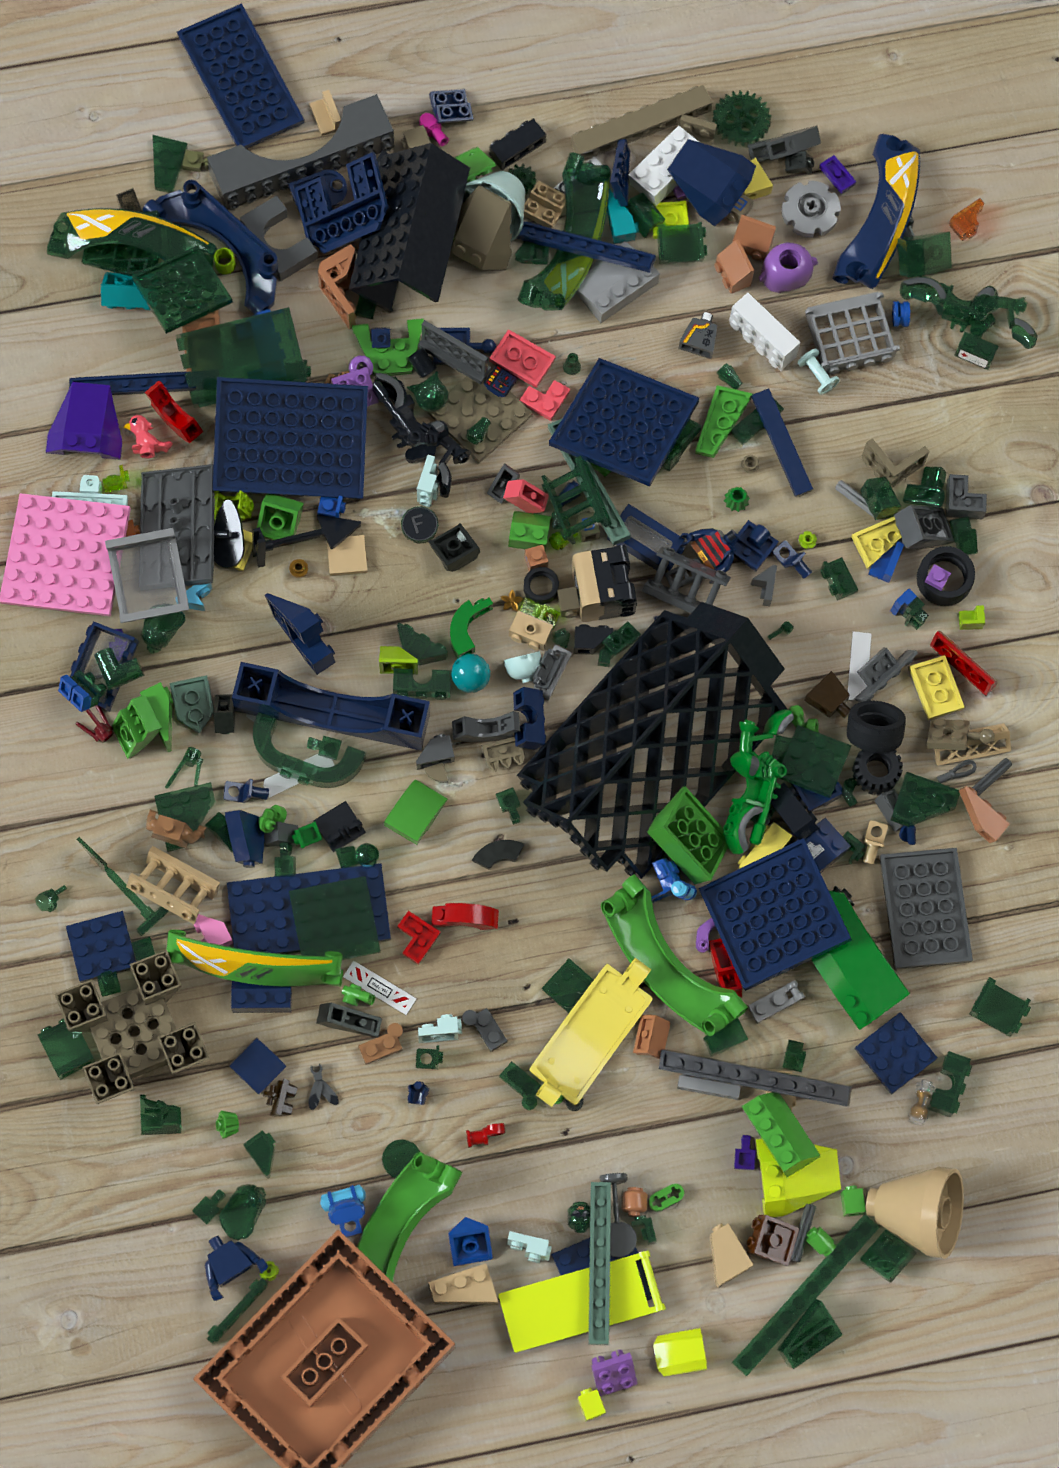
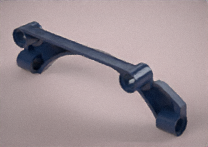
(206, 214)

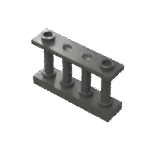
(672, 595)

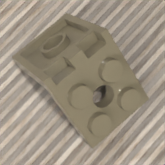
(883, 466)

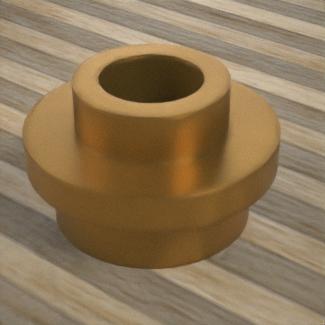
(298, 573)

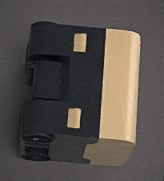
(604, 583)

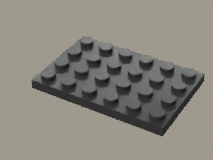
(925, 908)

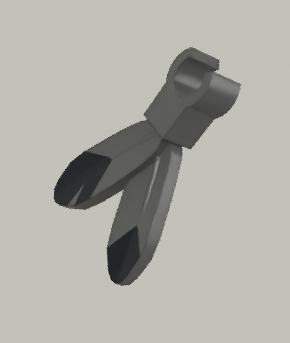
(321, 1087)

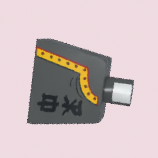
(700, 336)

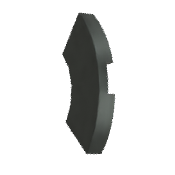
(498, 851)

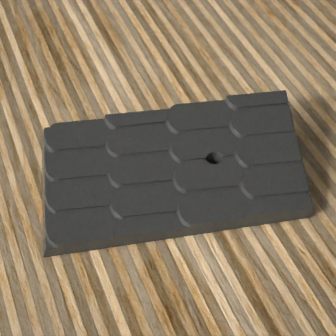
(186, 503)

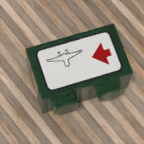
(976, 350)

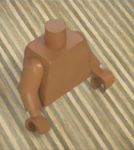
(173, 830)

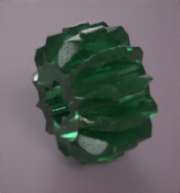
(525, 175)

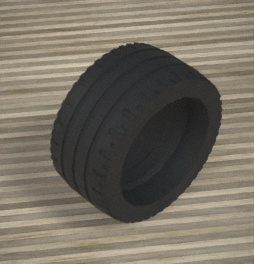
(956, 557)
(876, 726)

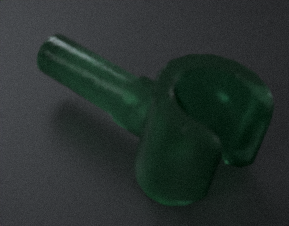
(787, 627)

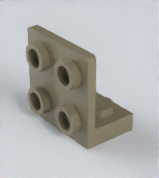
(699, 129)

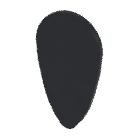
(228, 536)

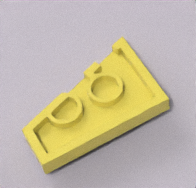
(876, 540)

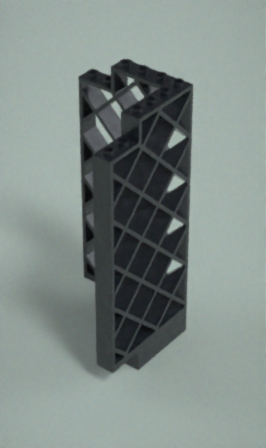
(703, 626)

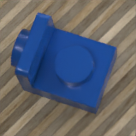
(331, 506)

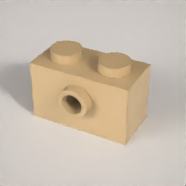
(530, 631)

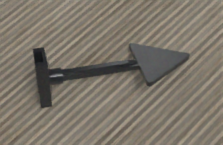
(332, 528)

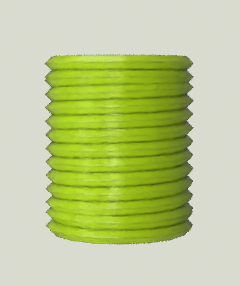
(224, 253)

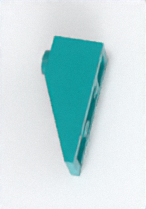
(620, 221)

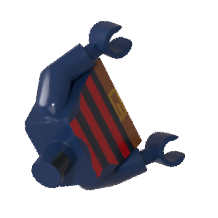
(713, 547)

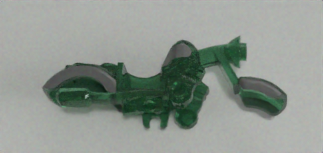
(972, 312)

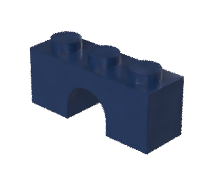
(530, 703)

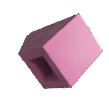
(213, 931)

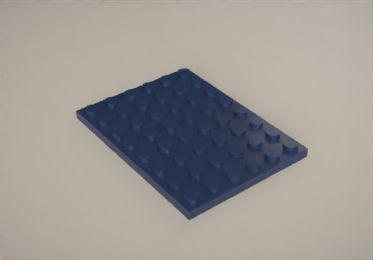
(290, 438)

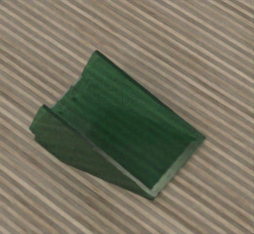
(242, 348)

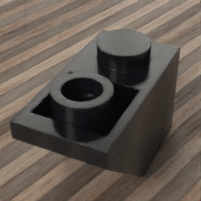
(589, 639)

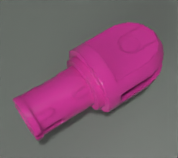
(433, 128)

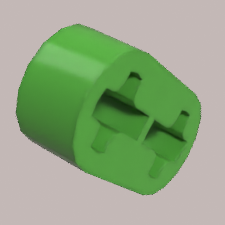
(668, 1201)

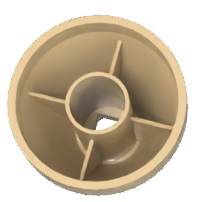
(921, 1209)

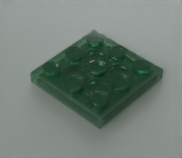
(814, 761)

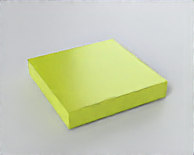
(674, 213)

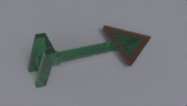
(151, 917)

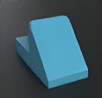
(195, 593)

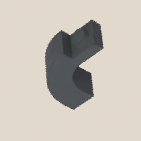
(486, 730)

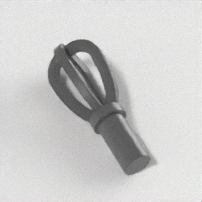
(952, 775)

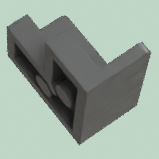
(960, 502)

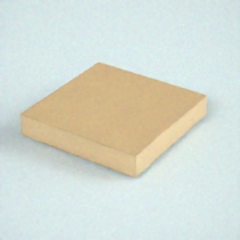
(348, 556)

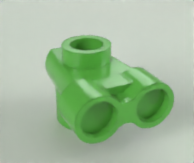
(354, 994)

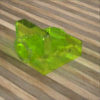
(115, 482)

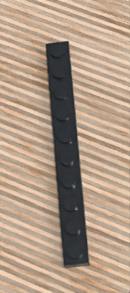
(755, 1077)

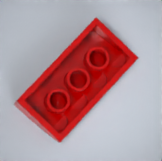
(963, 663)

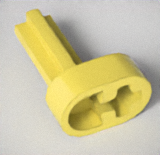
(248, 549)

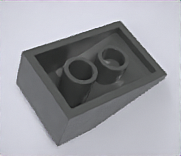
(923, 527)

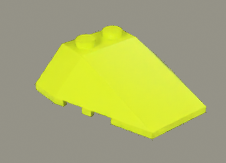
(804, 1187)

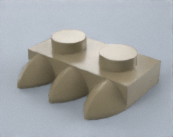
(503, 752)

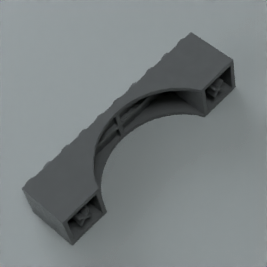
(245, 176)

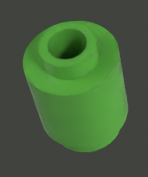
(820, 1241)

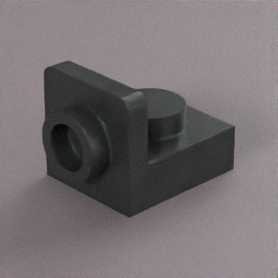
(799, 162)

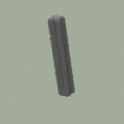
(992, 776)
(804, 1226)

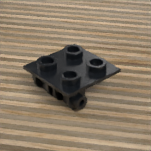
(339, 826)

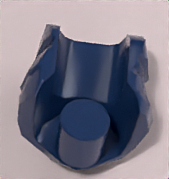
(417, 1093)

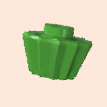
(227, 1124)

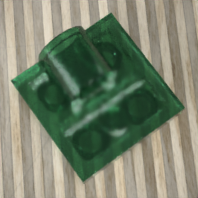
(888, 1256)

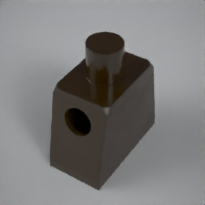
(829, 696)

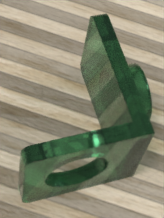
(437, 1057)

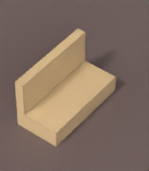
(326, 113)

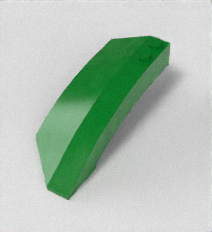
(859, 971)

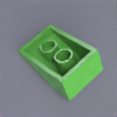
(160, 701)

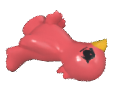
(146, 443)

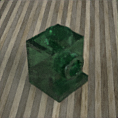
(794, 1056)

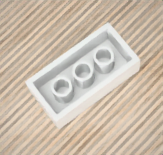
(652, 174)
(764, 332)

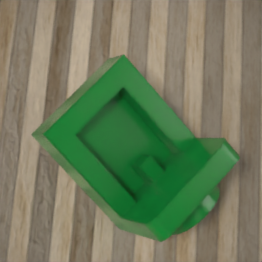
(306, 835)

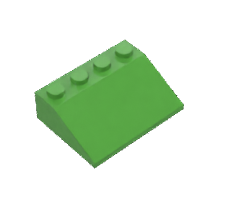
(690, 836)

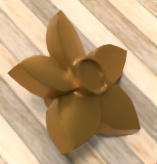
(511, 601)

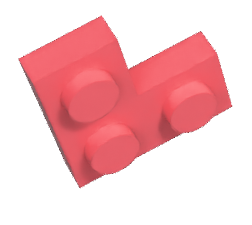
(548, 403)

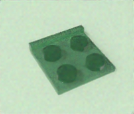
(567, 985)

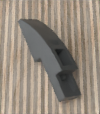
(785, 145)

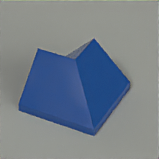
(470, 1242)

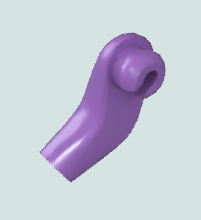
(702, 936)

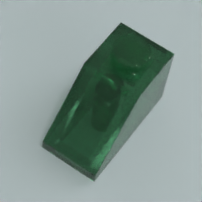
(262, 1151)

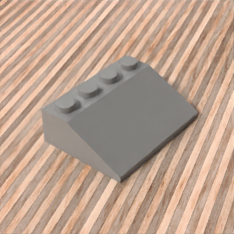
(614, 286)

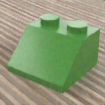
(279, 516)
(529, 530)

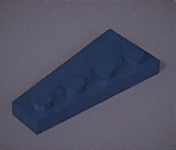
(621, 169)

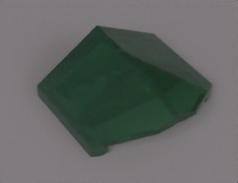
(532, 254)

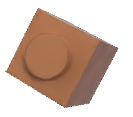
(536, 557)

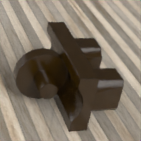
(283, 1089)

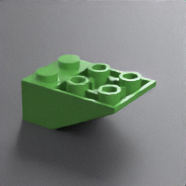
(478, 162)

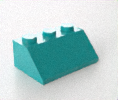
(120, 291)

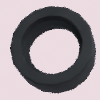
(541, 571)

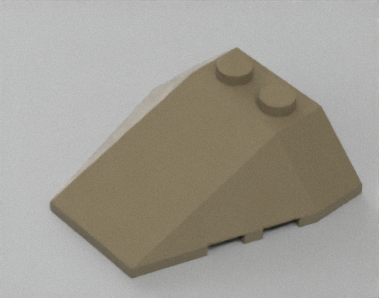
(484, 231)

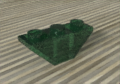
(420, 645)

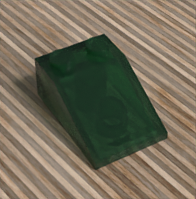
(924, 254)

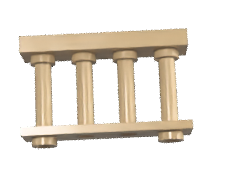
(180, 871)

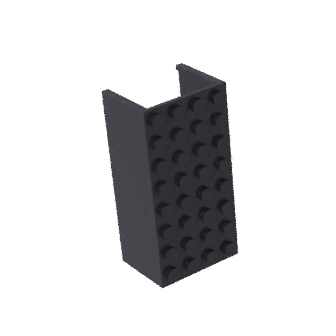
(418, 229)

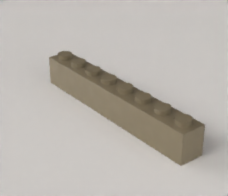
(642, 122)

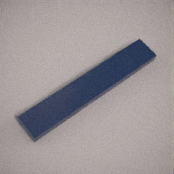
(782, 442)

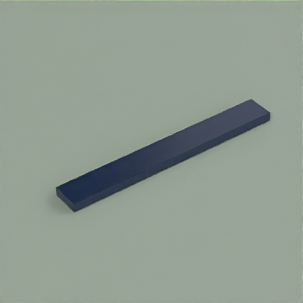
(587, 247)
(138, 382)

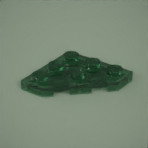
(922, 800)
(186, 805)

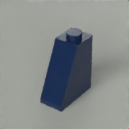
(245, 837)

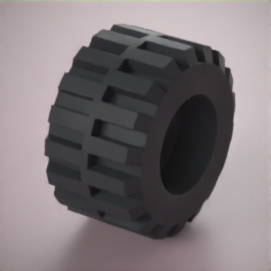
(874, 783)

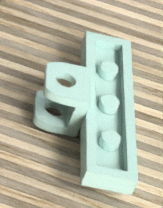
(92, 493)

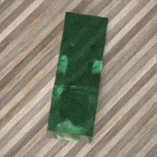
(687, 435)

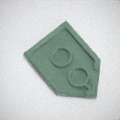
(193, 702)

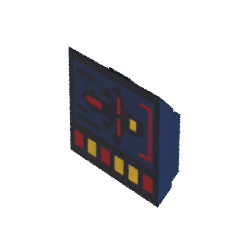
(500, 381)

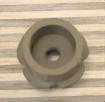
(750, 459)

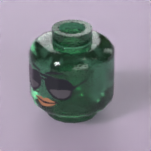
(579, 1217)

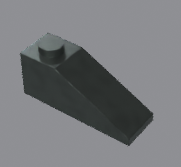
(348, 1019)

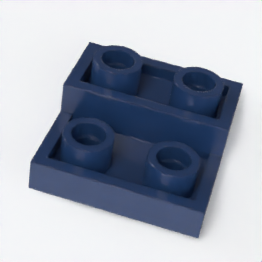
(451, 106)
(257, 1065)

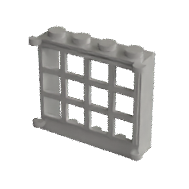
(845, 305)

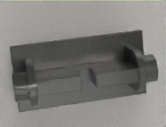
(544, 676)

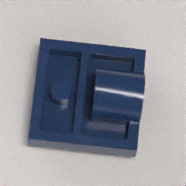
(754, 545)

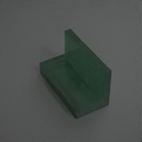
(644, 214)

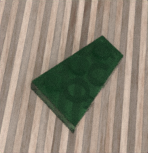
(168, 160)

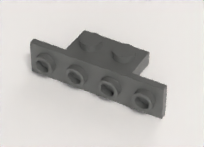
(880, 670)

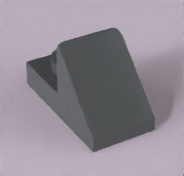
(766, 581)

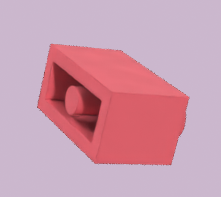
(526, 496)

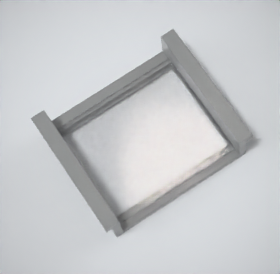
(147, 575)

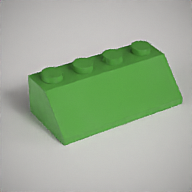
(781, 1132)

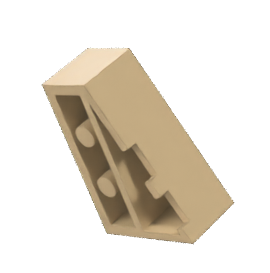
(465, 1287)

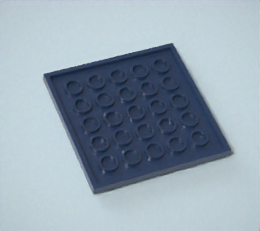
(624, 422)
(774, 914)

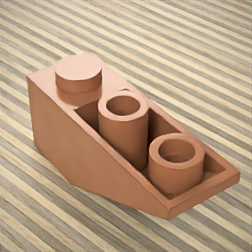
(984, 818)

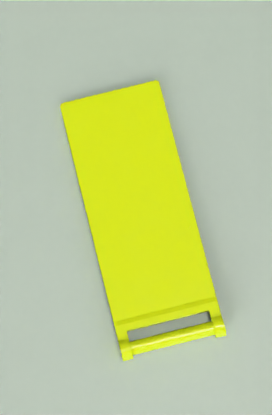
(560, 1305)

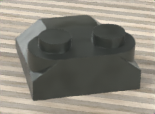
(455, 548)

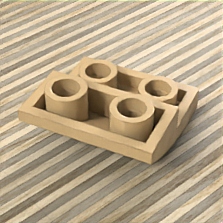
(544, 205)

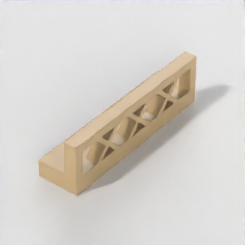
(1000, 732)

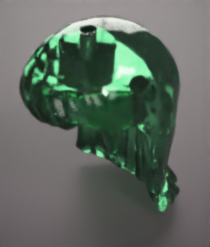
(430, 394)

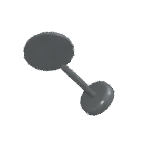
(622, 1235)

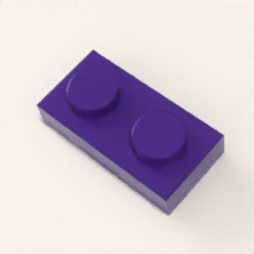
(837, 174)

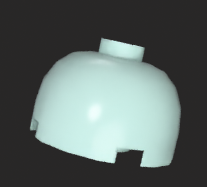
(523, 666)

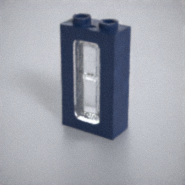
(648, 537)

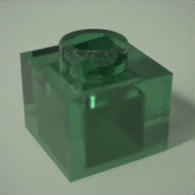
(109, 983)

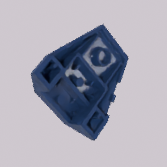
(711, 178)

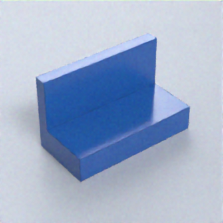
(885, 565)

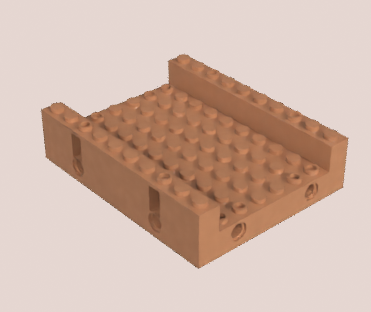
(325, 1360)

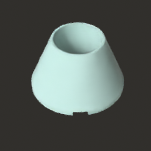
(507, 187)

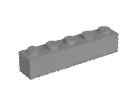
(708, 1087)

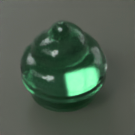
(561, 637)

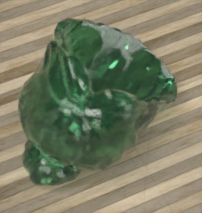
(160, 630)
(242, 1211)

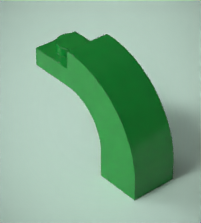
(465, 614)

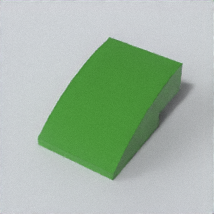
(136, 726)
(415, 812)

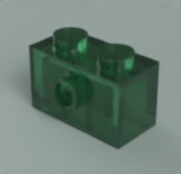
(880, 498)

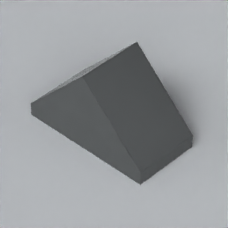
(499, 484)
(281, 834)

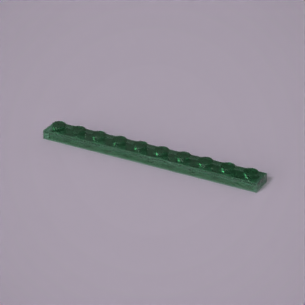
(805, 1295)

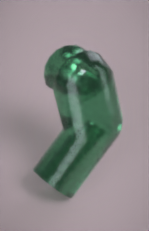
(847, 793)

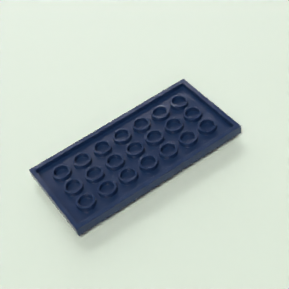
(240, 77)
(264, 914)

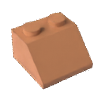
(755, 237)
(734, 267)

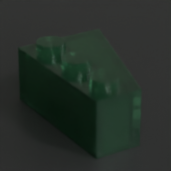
(810, 1335)

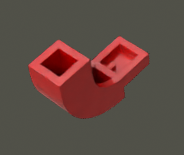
(170, 412)

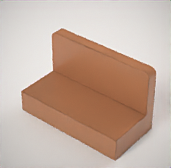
(651, 1036)

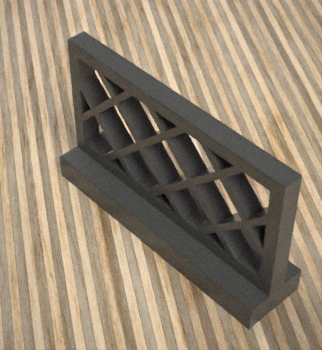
(454, 352)

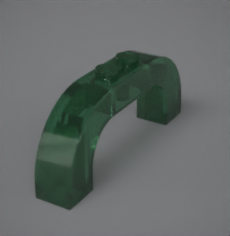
(303, 771)

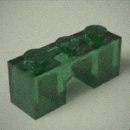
(437, 687)
(956, 1068)

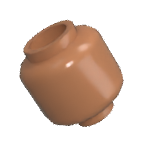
(634, 1201)

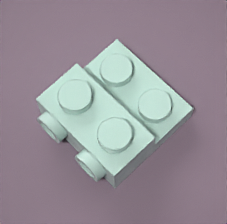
(428, 487)
(446, 1030)
(536, 1248)

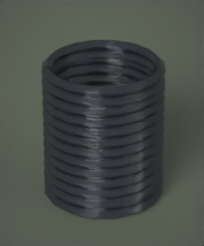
(422, 363)

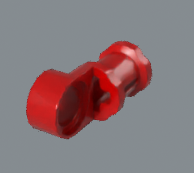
(481, 1136)

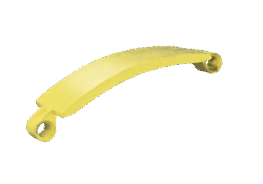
(591, 1033)

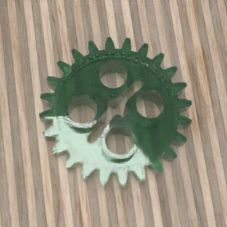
(749, 105)

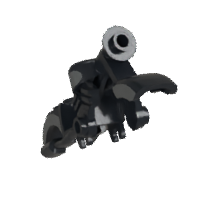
(421, 437)

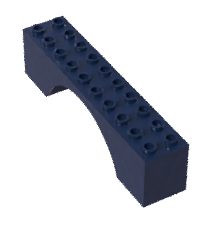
(383, 719)

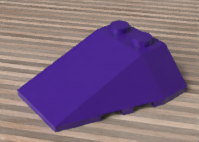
(86, 423)

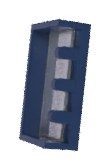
(97, 639)

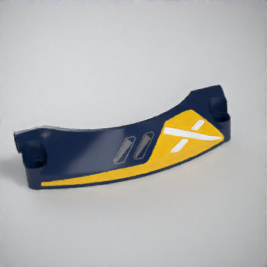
(895, 198)

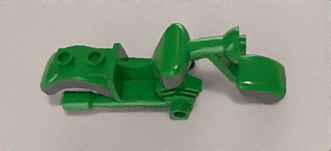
(761, 777)

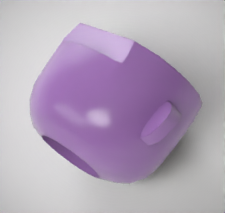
(780, 279)

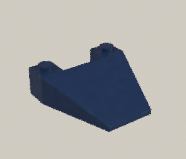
(303, 631)

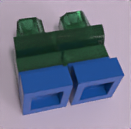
(910, 608)
(81, 690)

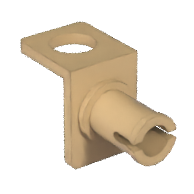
(872, 842)

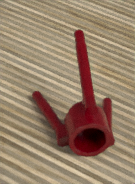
(102, 731)

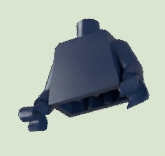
(228, 1263)

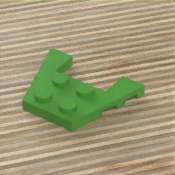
(392, 359)

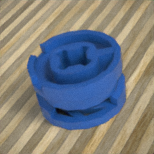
(901, 314)

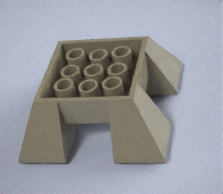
(120, 1062)

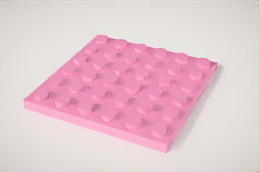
(61, 554)

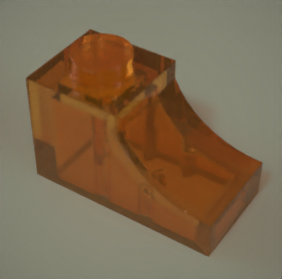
(965, 221)

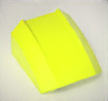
(680, 1352)

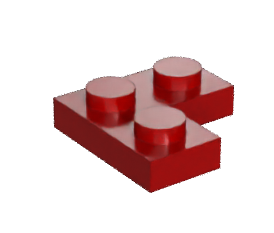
(422, 936)

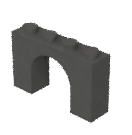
(289, 259)

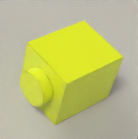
(591, 1404)

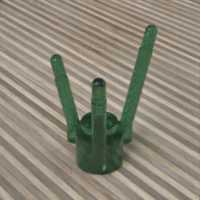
(191, 758)

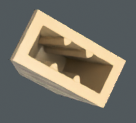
(727, 1255)

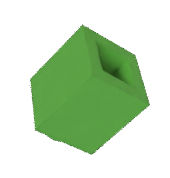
(853, 1201)

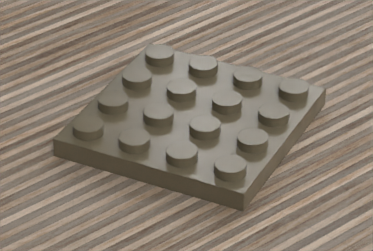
(470, 403)

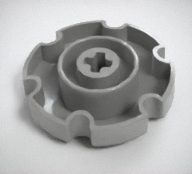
(806, 221)

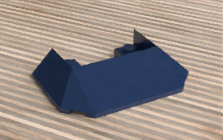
(337, 227)

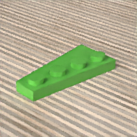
(722, 416)

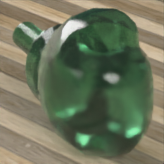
(48, 899)

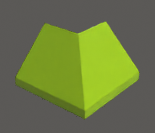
(396, 657)

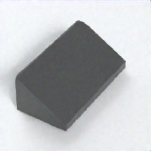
(886, 804)

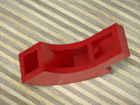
(465, 914)

